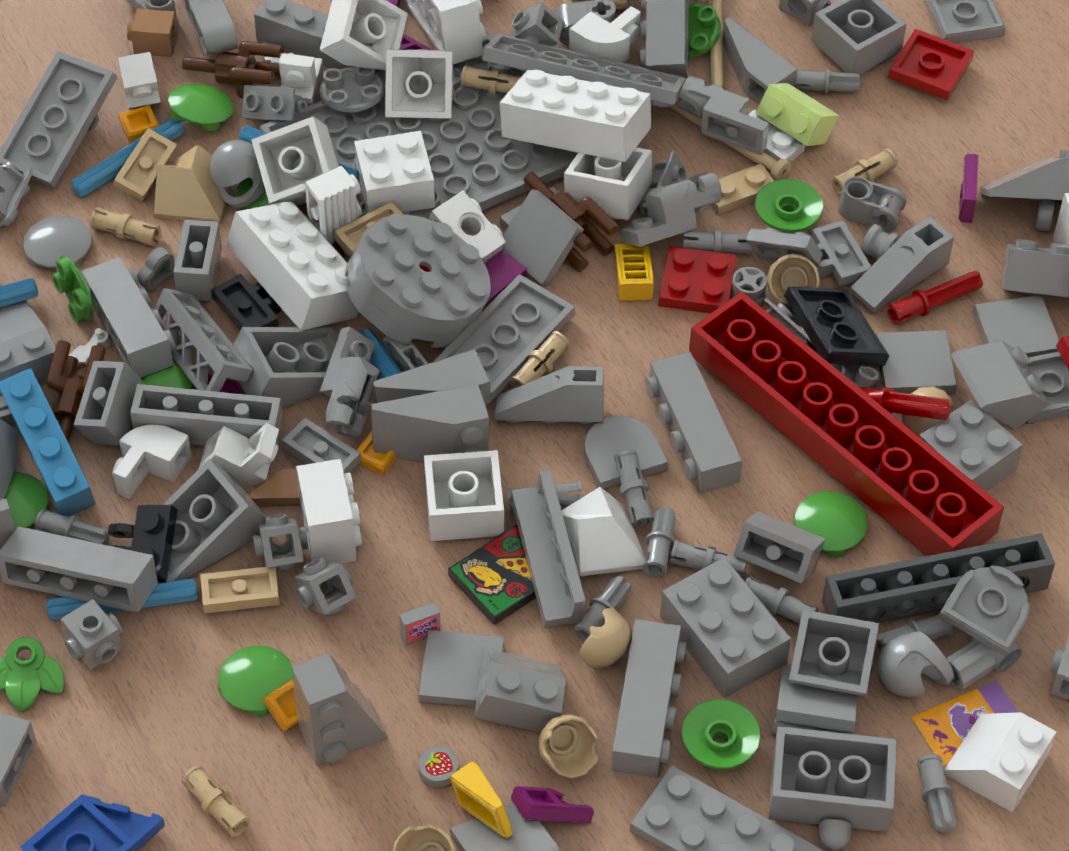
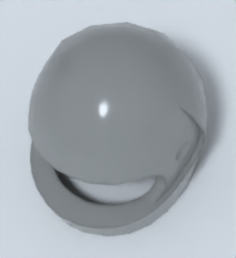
(231, 165)
(907, 658)

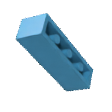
(46, 443)

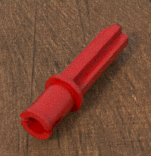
(921, 302)
(911, 404)

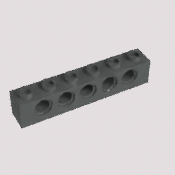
(927, 582)

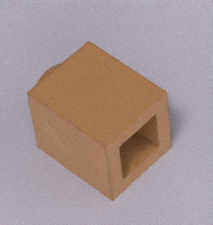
(153, 32)

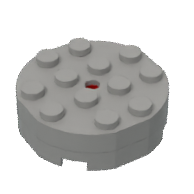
(417, 280)

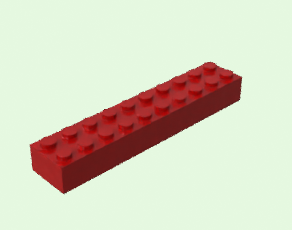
(844, 429)

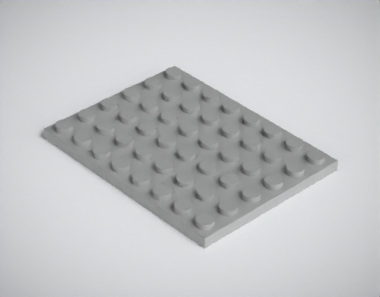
(462, 150)

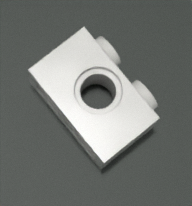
(466, 213)

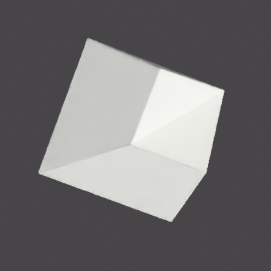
(419, 84)
(602, 535)

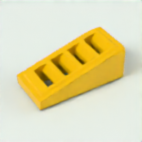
(634, 288)
(480, 798)

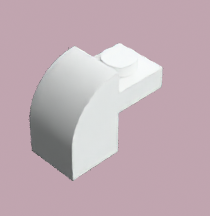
(605, 39)
(303, 74)
(139, 80)
(152, 451)
(241, 456)

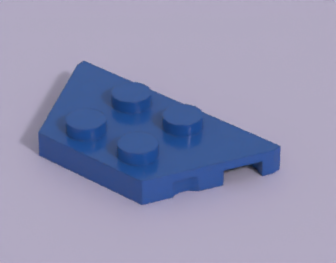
(95, 826)

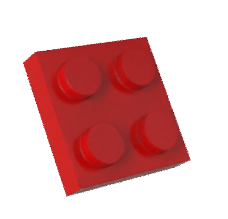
(931, 64)
(696, 279)

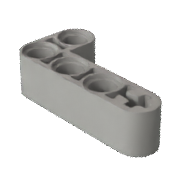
(212, 25)

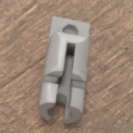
(723, 115)
(673, 209)
(349, 382)

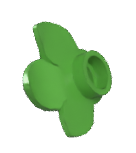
(27, 677)

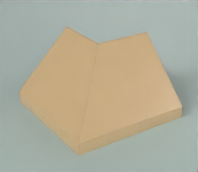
(187, 189)

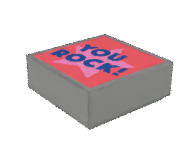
(417, 622)

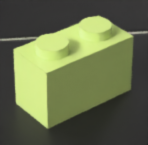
(797, 114)

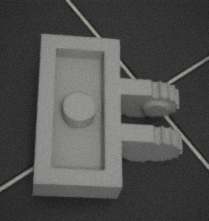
(840, 253)

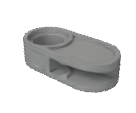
(404, 355)

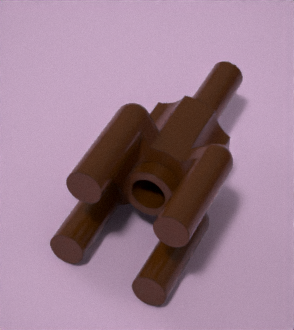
(240, 67)
(580, 214)
(67, 385)

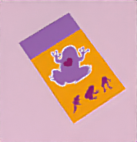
(950, 722)

